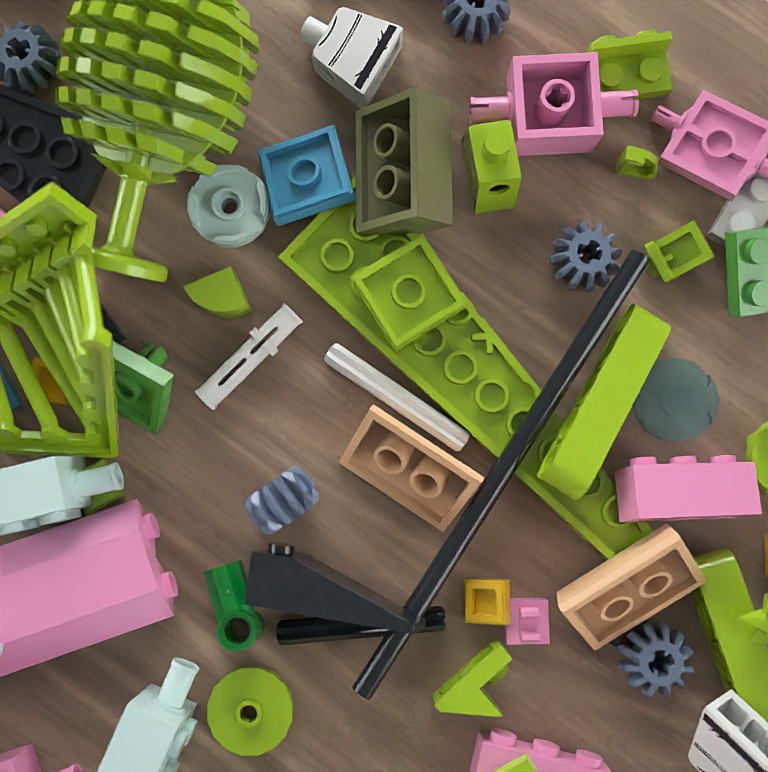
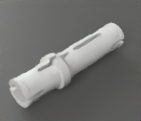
(213, 392)

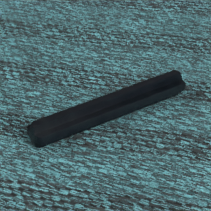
(323, 630)

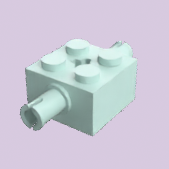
(51, 491)
(155, 725)

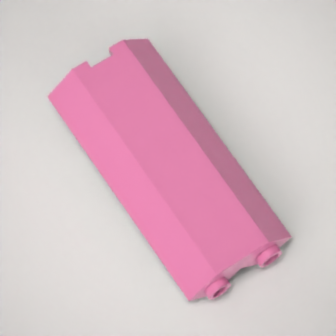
(81, 585)

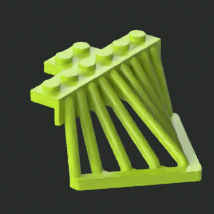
(63, 320)

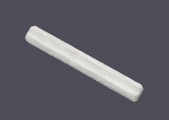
(397, 397)

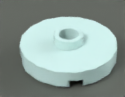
(227, 186)

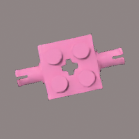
(554, 104)

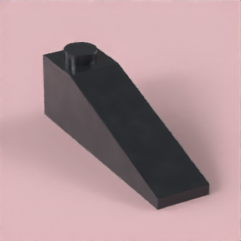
(308, 587)

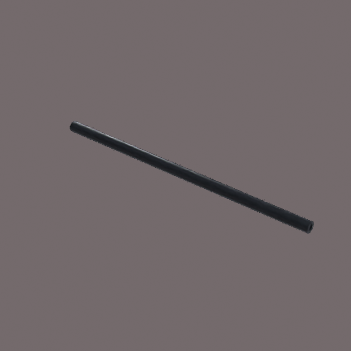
(504, 468)

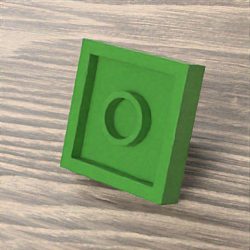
(142, 385)

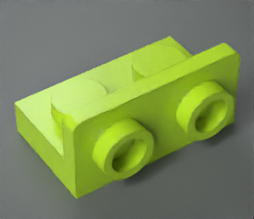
(634, 63)

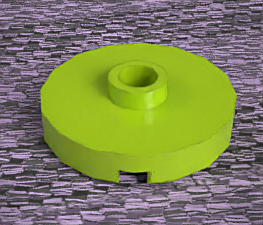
(267, 694)

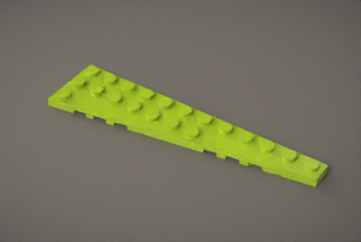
(458, 367)

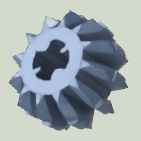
(476, 21)
(28, 57)
(601, 256)
(282, 500)
(668, 665)

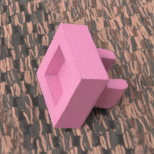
(528, 622)

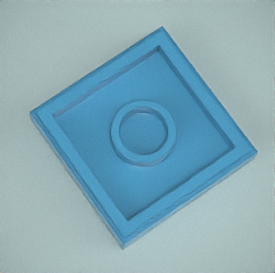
(306, 175)

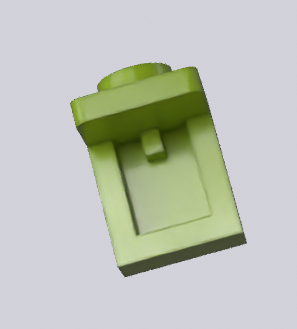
(678, 252)

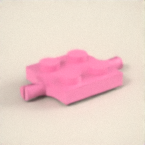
(715, 144)

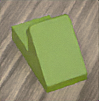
(464, 690)

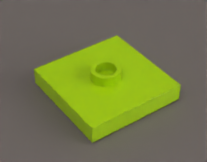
(408, 292)

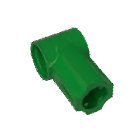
(228, 592)

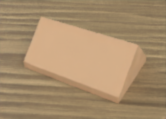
(410, 468)
(630, 587)

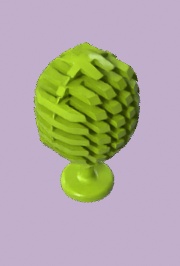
(153, 98)

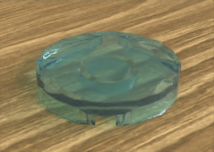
(676, 401)

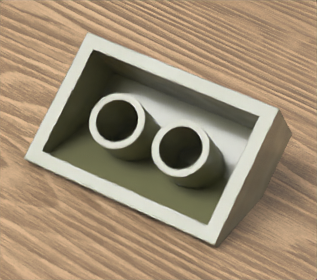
(404, 164)

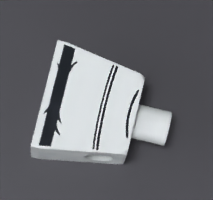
(353, 52)
(730, 738)

